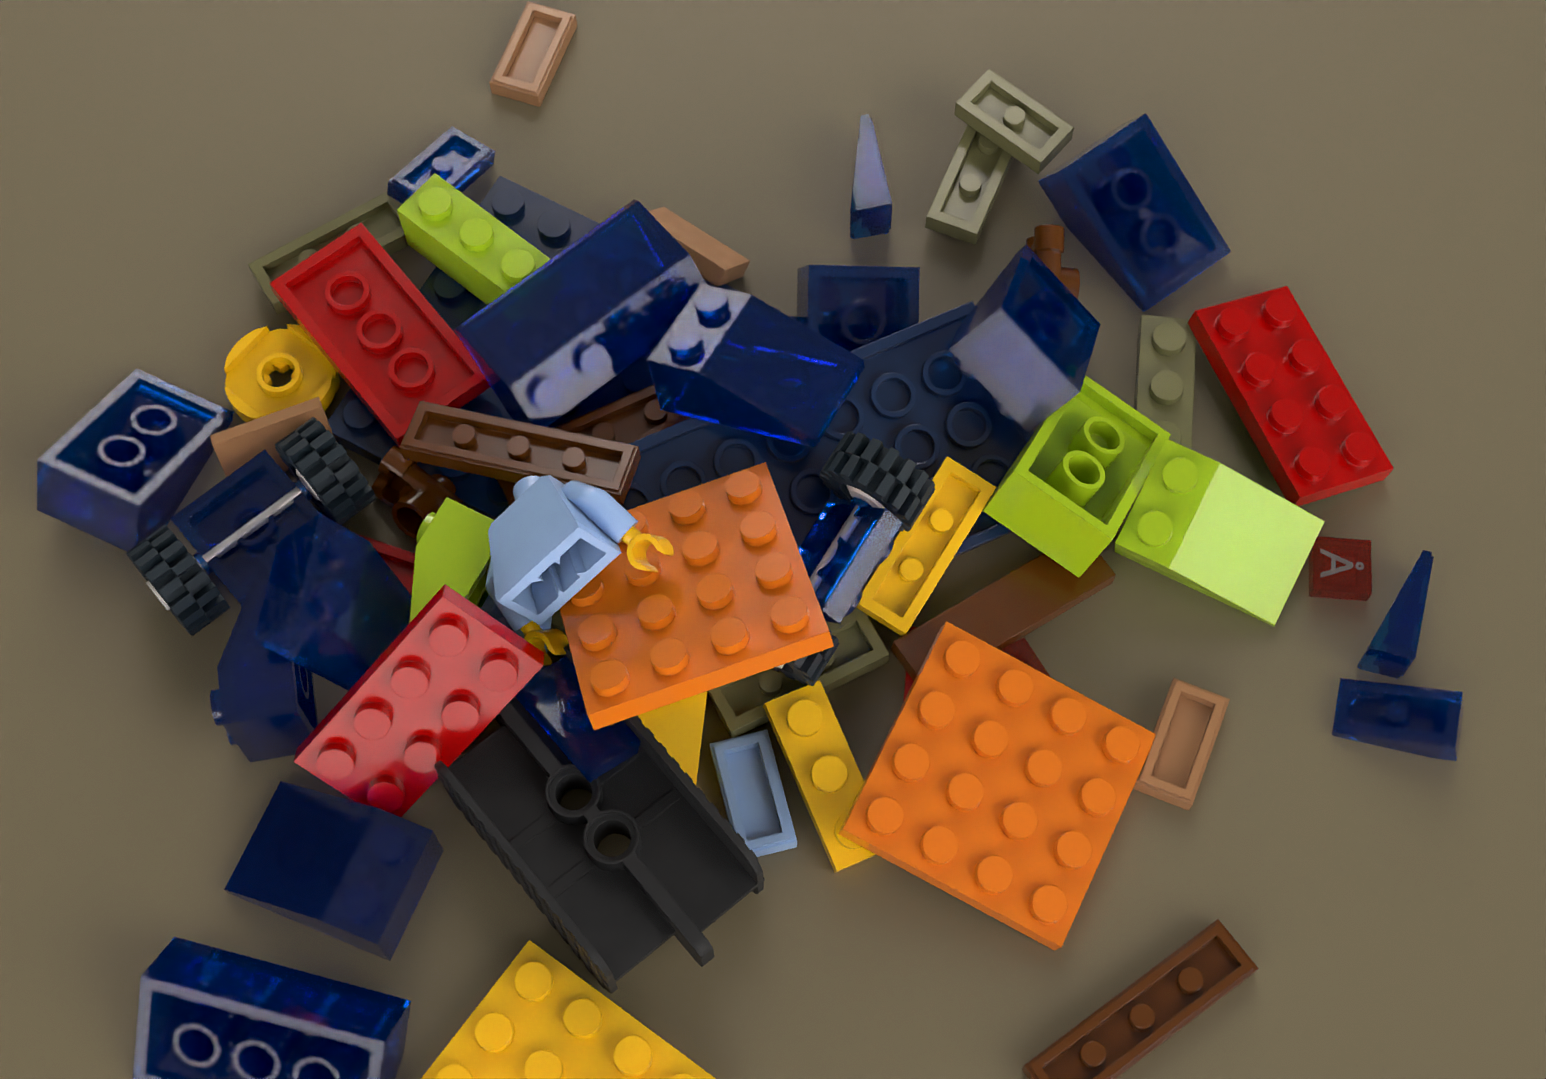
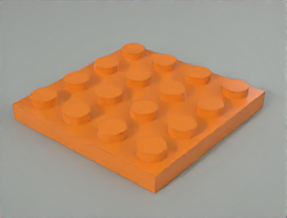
(712, 612)
(999, 786)

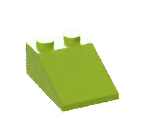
(1078, 477)
(1218, 532)
(451, 552)

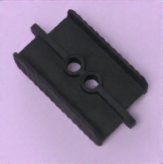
(614, 910)

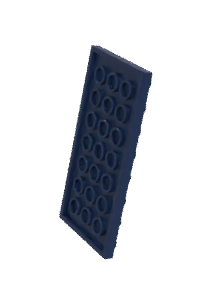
(904, 397)

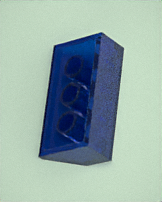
(582, 316)
(254, 1019)

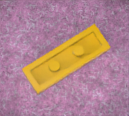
(923, 554)
(820, 766)

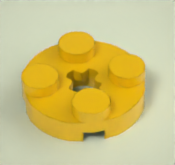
(265, 351)

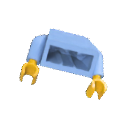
(552, 547)

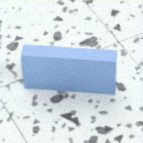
(754, 792)

